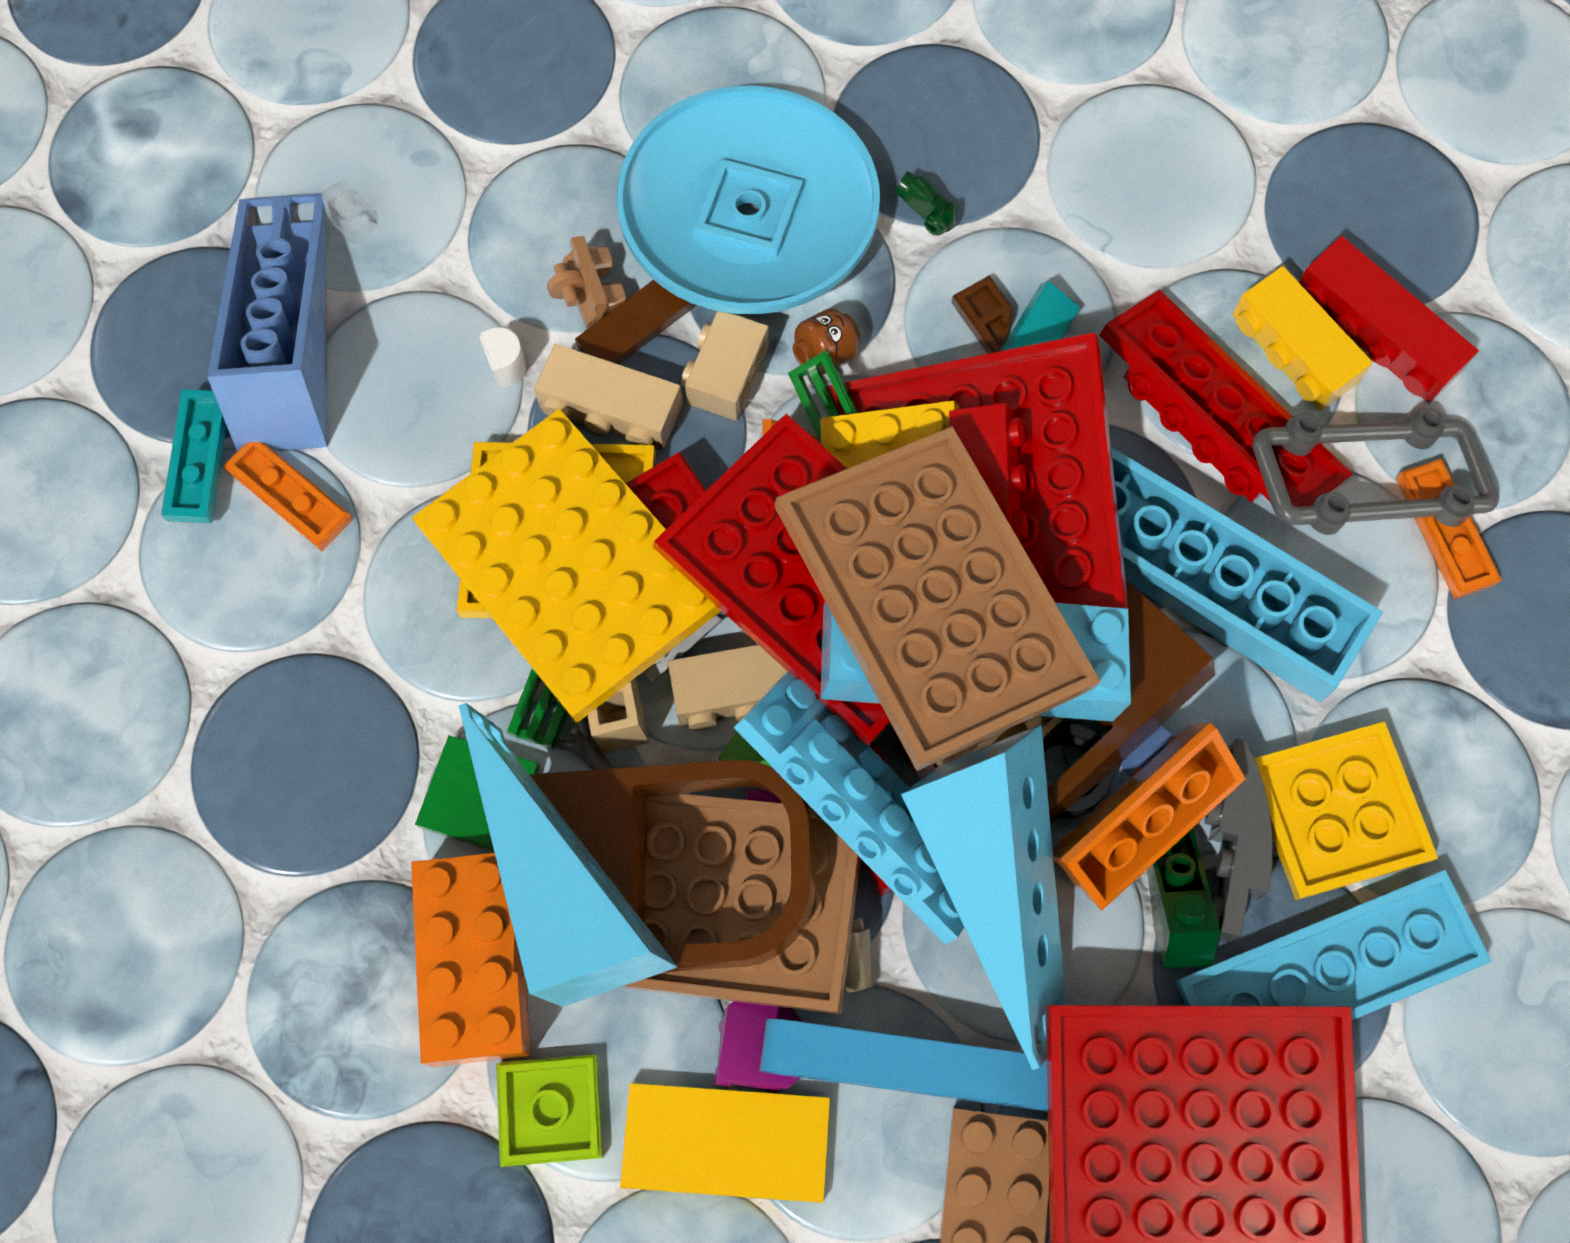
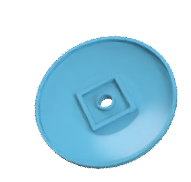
(740, 148)

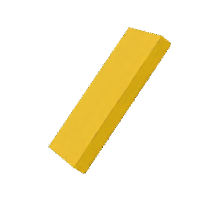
(725, 1143)

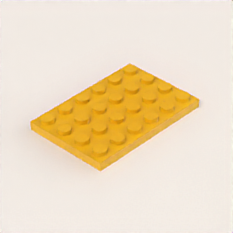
(565, 564)

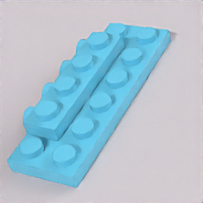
(851, 793)

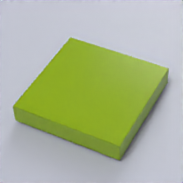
(549, 1110)

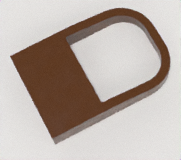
(1164, 675)
(610, 820)

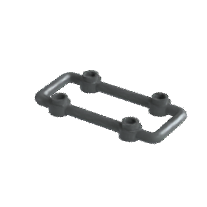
(1333, 510)

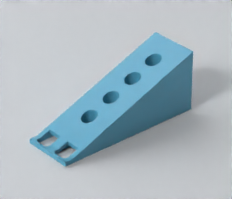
(994, 852)
(565, 911)

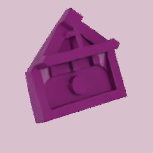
(742, 1046)

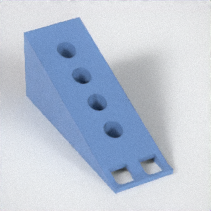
(272, 329)

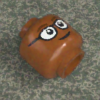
(830, 332)

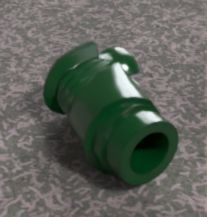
(928, 203)

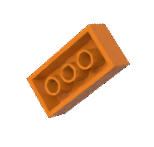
(464, 950)

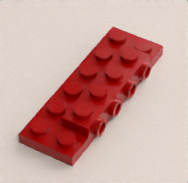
(1212, 401)

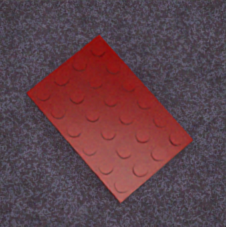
(749, 566)

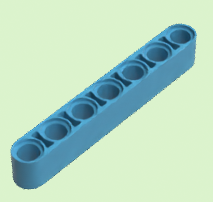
(903, 1064)

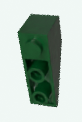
(1183, 907)

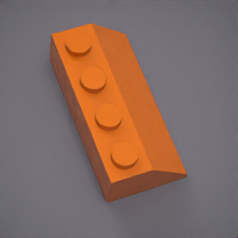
(1149, 813)

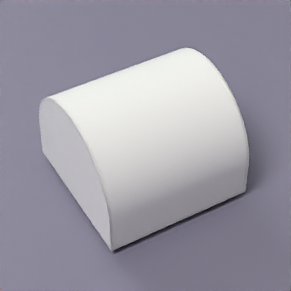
(504, 356)

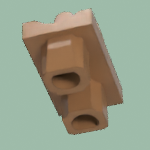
(580, 284)

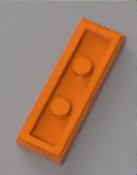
(288, 493)
(1457, 549)

